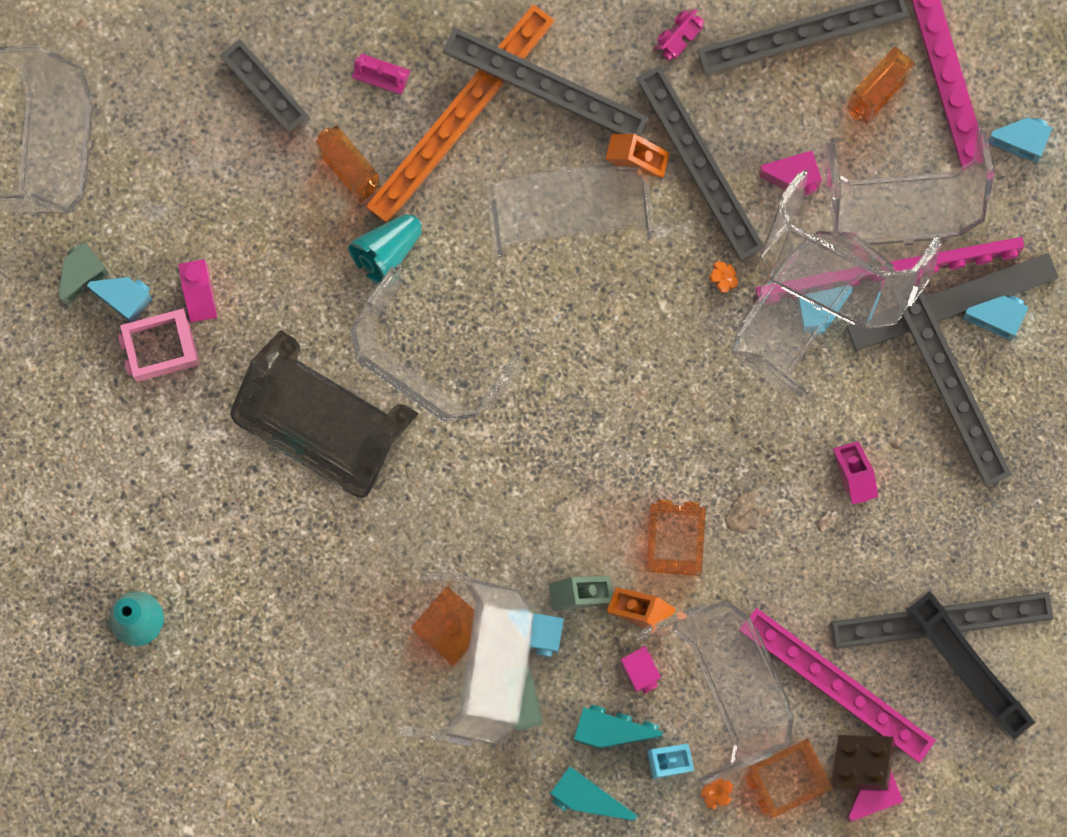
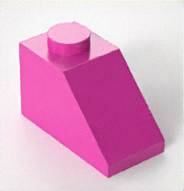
(784, 171)
(198, 290)
(856, 472)
(640, 670)
(872, 801)

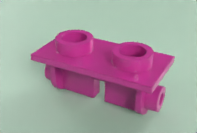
(686, 26)
(380, 73)

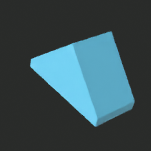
(670, 761)

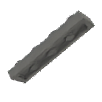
(264, 86)

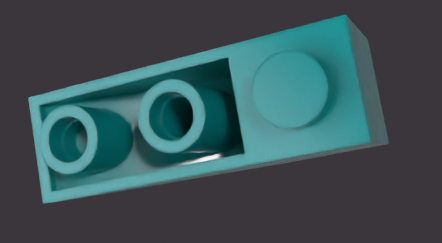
(607, 731)

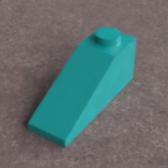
(583, 796)

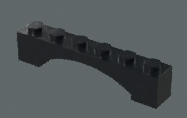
(969, 667)

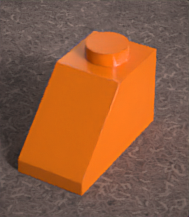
(636, 151)
(638, 607)

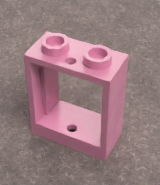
(190, 356)

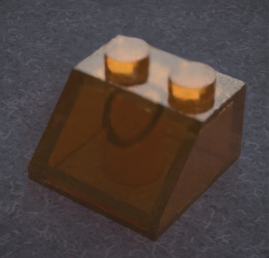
(447, 626)

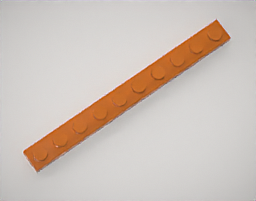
(454, 120)

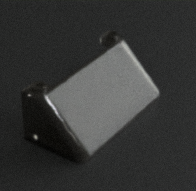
(318, 419)

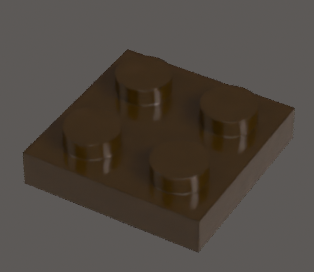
(863, 762)

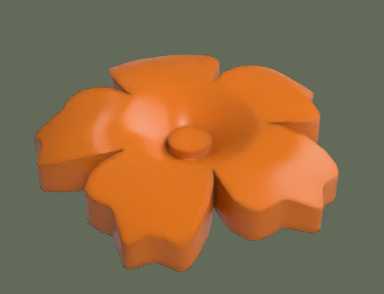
(724, 276)
(717, 793)

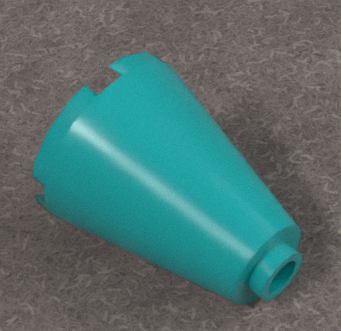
(385, 246)
(142, 624)

